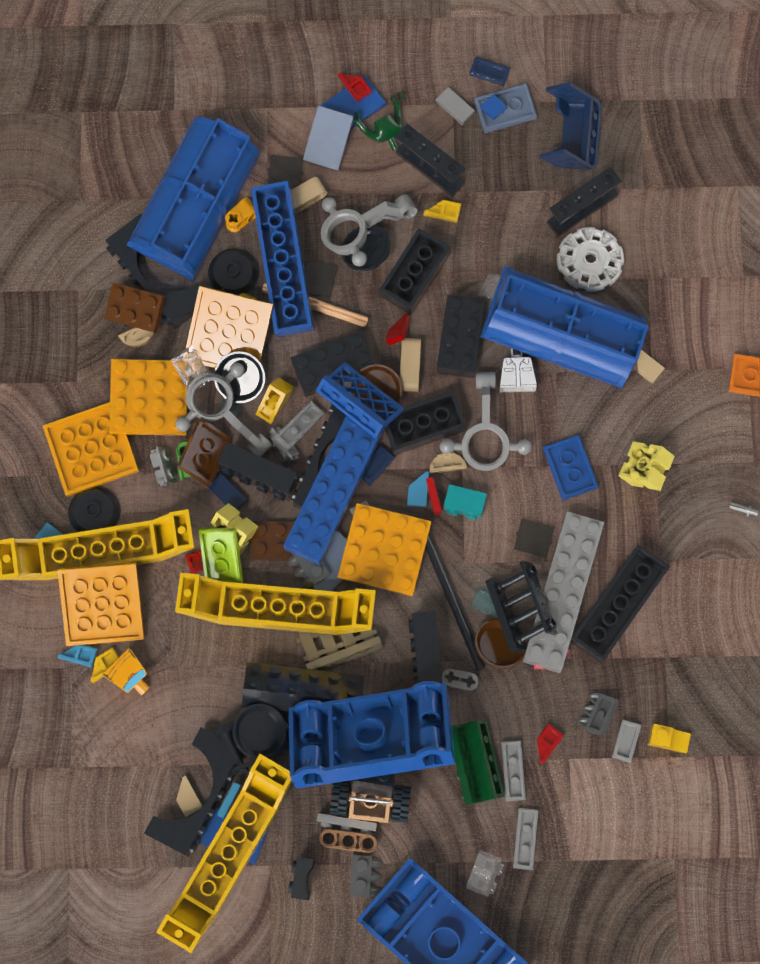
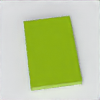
(221, 554)

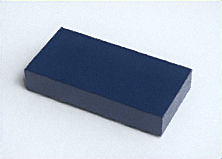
(489, 71)
(379, 462)
(227, 492)

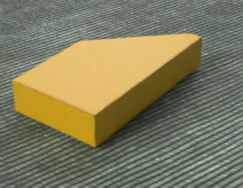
(444, 210)
(102, 662)

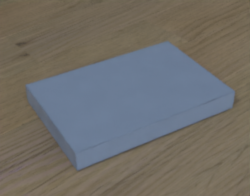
(518, 110)
(328, 138)
(332, 562)

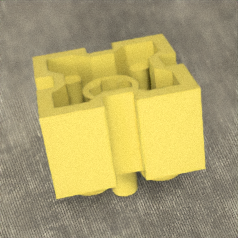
(646, 466)
(229, 518)

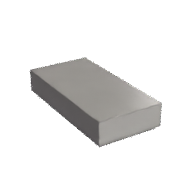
(455, 106)
(626, 741)

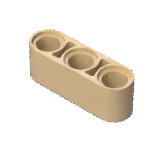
(308, 194)
(410, 364)

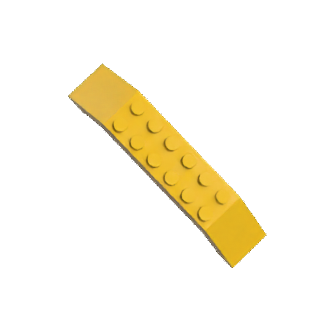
(127, 543)
(275, 606)
(227, 854)

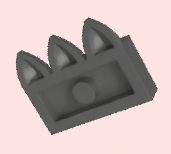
(314, 573)
(599, 714)
(363, 876)

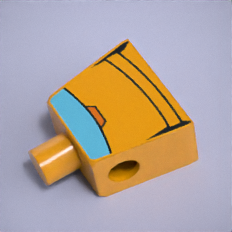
(127, 673)

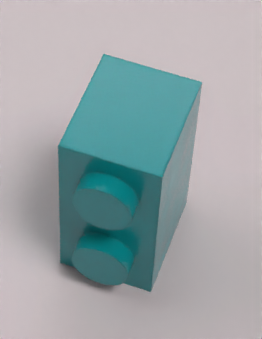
(464, 502)

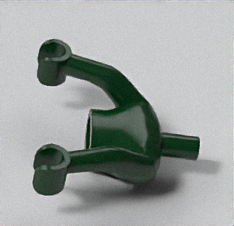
(386, 127)

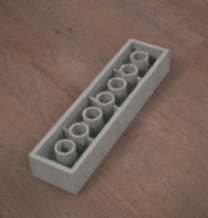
(565, 589)

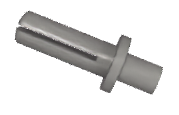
(748, 510)

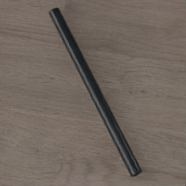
(453, 603)

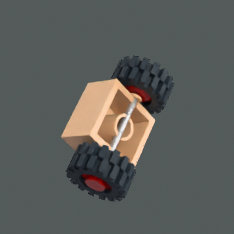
(370, 807)

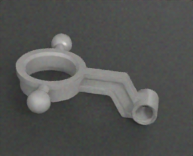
(402, 208)
(485, 382)
(258, 445)

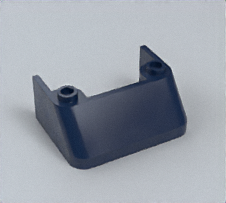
(580, 128)

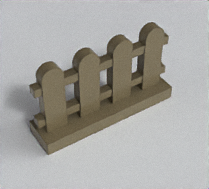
(335, 657)

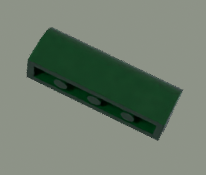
(476, 763)

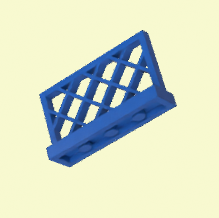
(354, 406)

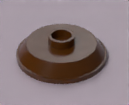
(383, 378)
(493, 648)

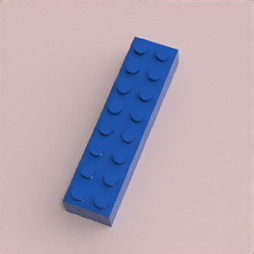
(282, 259)
(331, 492)

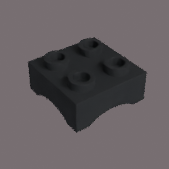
(302, 869)

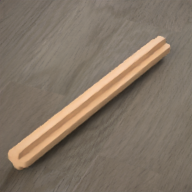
(333, 310)

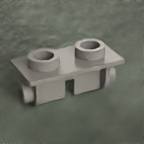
(284, 456)
(161, 458)

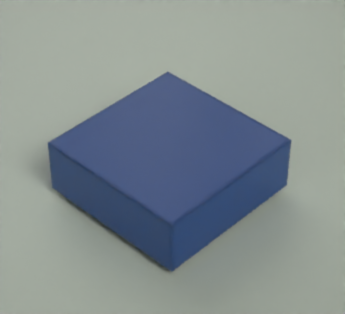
(493, 107)

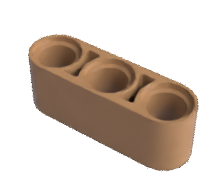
(338, 841)

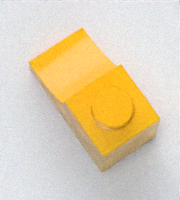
(274, 400)
(668, 738)

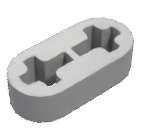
(461, 675)

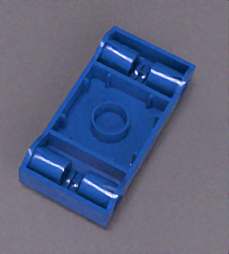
(370, 735)
(429, 925)

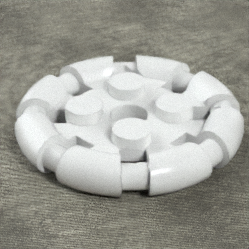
(586, 269)

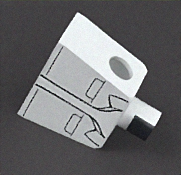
(517, 374)

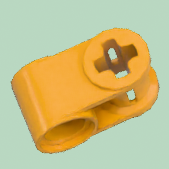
(242, 213)

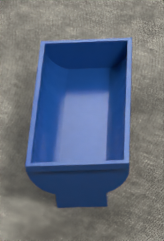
(195, 196)
(564, 327)

